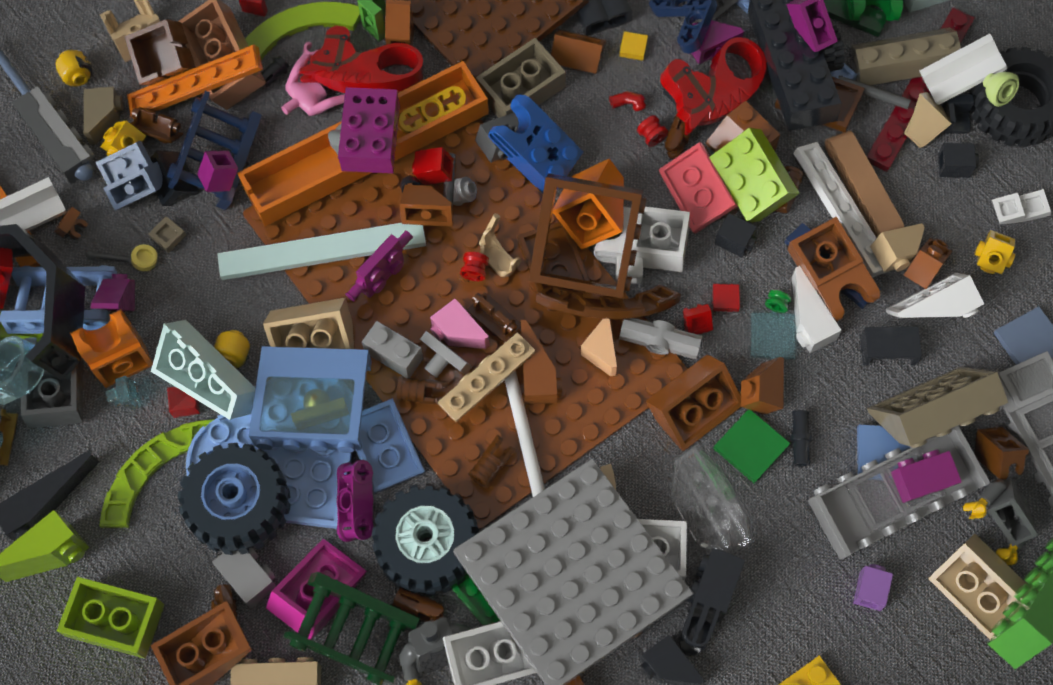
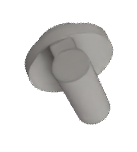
(464, 191)

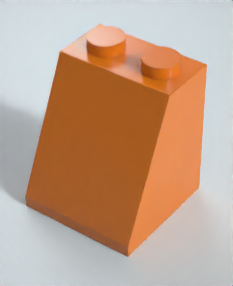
(591, 216)

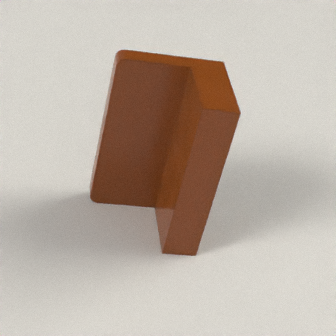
(577, 51)

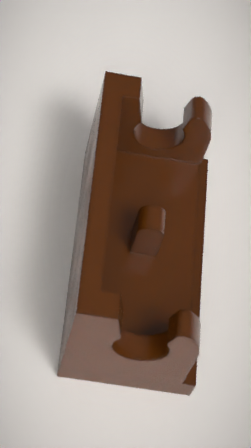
(999, 450)

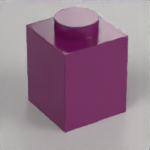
(217, 171)

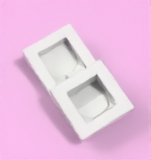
(1021, 208)

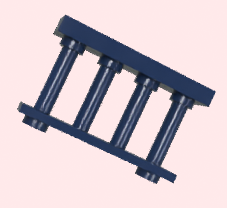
(239, 148)

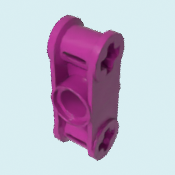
(354, 501)

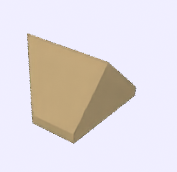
(926, 121)

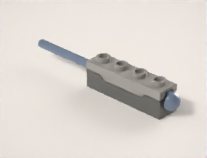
(51, 128)

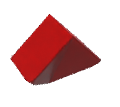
(181, 403)

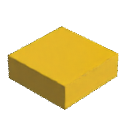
(633, 46)

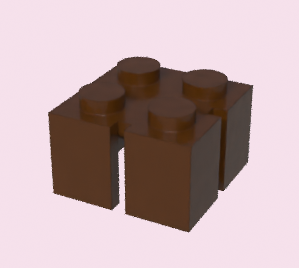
(159, 52)

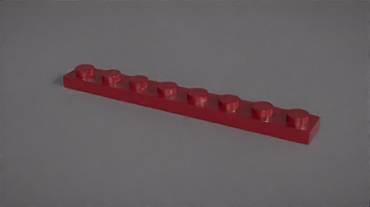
(892, 135)

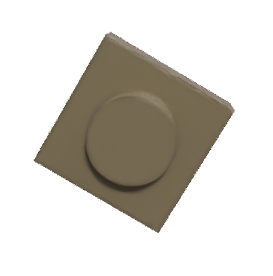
(167, 234)

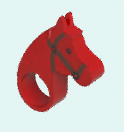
(340, 66)
(712, 97)

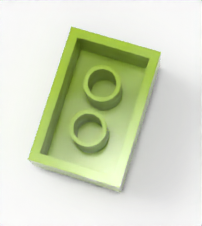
(754, 175)
(111, 617)

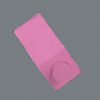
(458, 327)

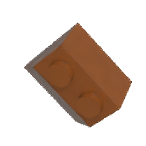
(737, 122)

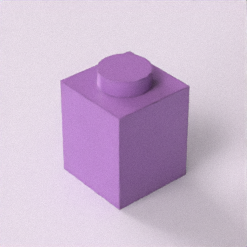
(873, 587)

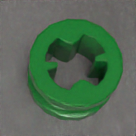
(778, 301)

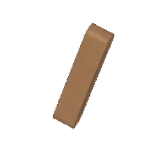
(862, 183)

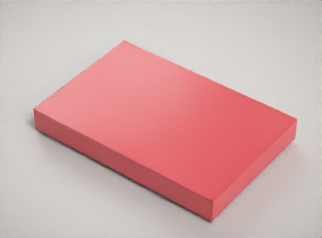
(697, 187)

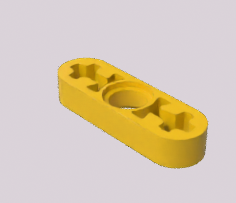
(434, 99)

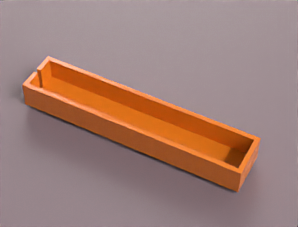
(313, 168)

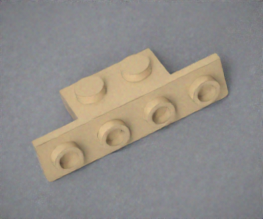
(486, 377)

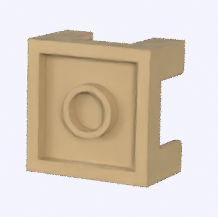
(118, 31)

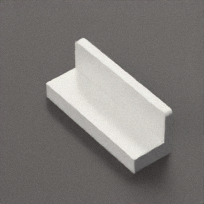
(963, 69)
(32, 206)

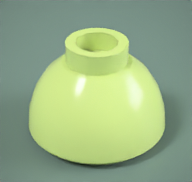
(1001, 87)

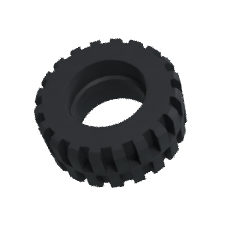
(1009, 121)

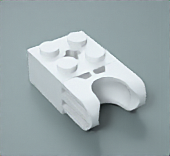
(660, 241)

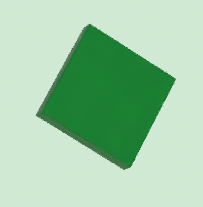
(751, 446)

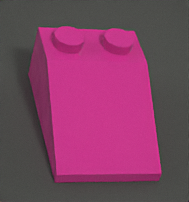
(293, 595)

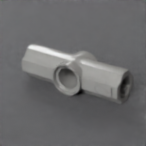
(660, 337)

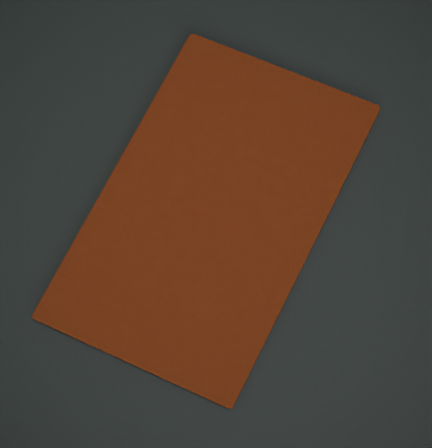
(562, 432)

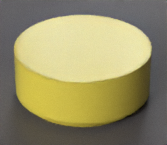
(144, 257)

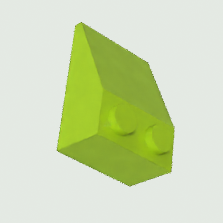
(42, 548)

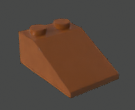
(202, 648)

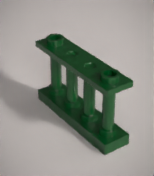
(374, 610)

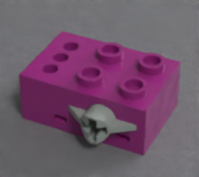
(367, 130)

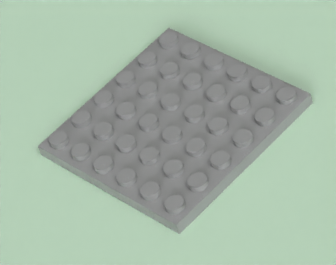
(572, 574)

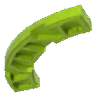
(299, 19)
(140, 467)

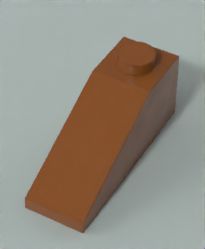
(539, 372)

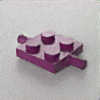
(380, 266)

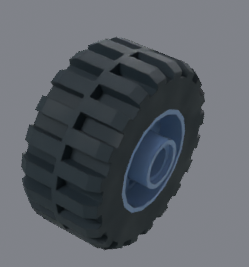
(234, 498)

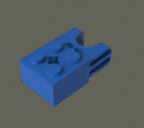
(537, 145)

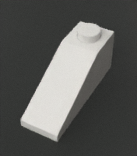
(812, 318)

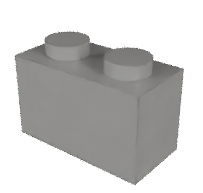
(392, 349)
(246, 575)

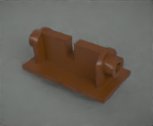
(165, 129)
(494, 316)

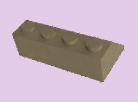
(902, 56)

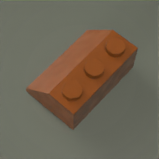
(695, 401)

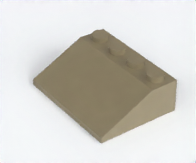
(940, 405)

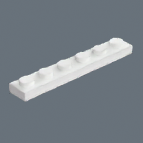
(838, 202)

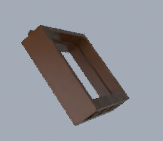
(633, 233)

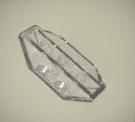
(709, 503)

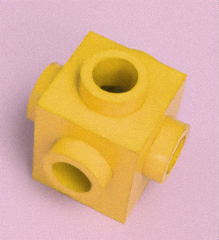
(121, 136)
(995, 253)

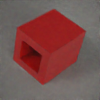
(433, 166)

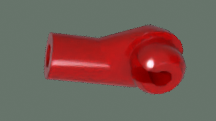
(628, 97)

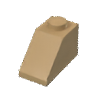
(897, 247)

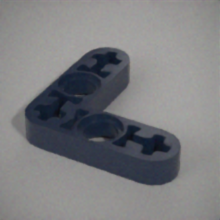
(693, 11)

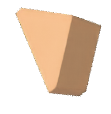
(600, 348)

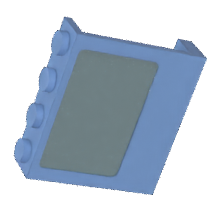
(309, 398)

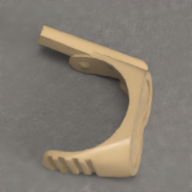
(499, 259)

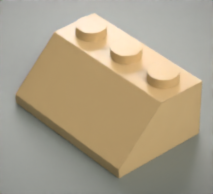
(311, 326)
(978, 583)

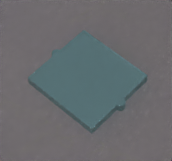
(772, 335)

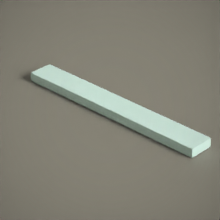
(313, 250)

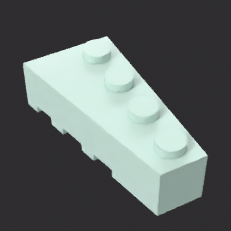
(201, 371)

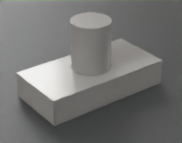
(443, 356)

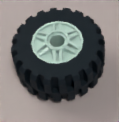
(409, 520)

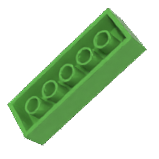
(1029, 619)

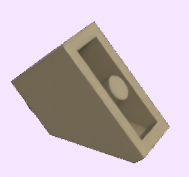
(101, 112)

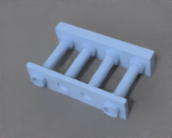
(32, 321)

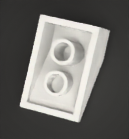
(947, 298)
(485, 656)

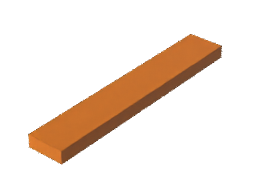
(197, 80)

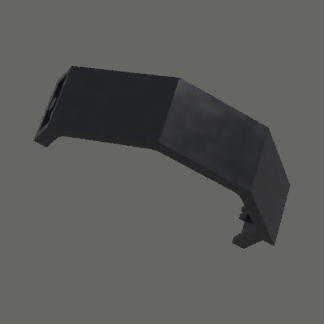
(63, 303)

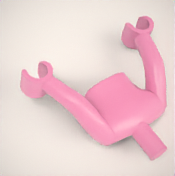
(307, 95)

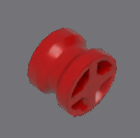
(652, 131)
(474, 266)

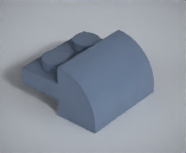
(129, 175)

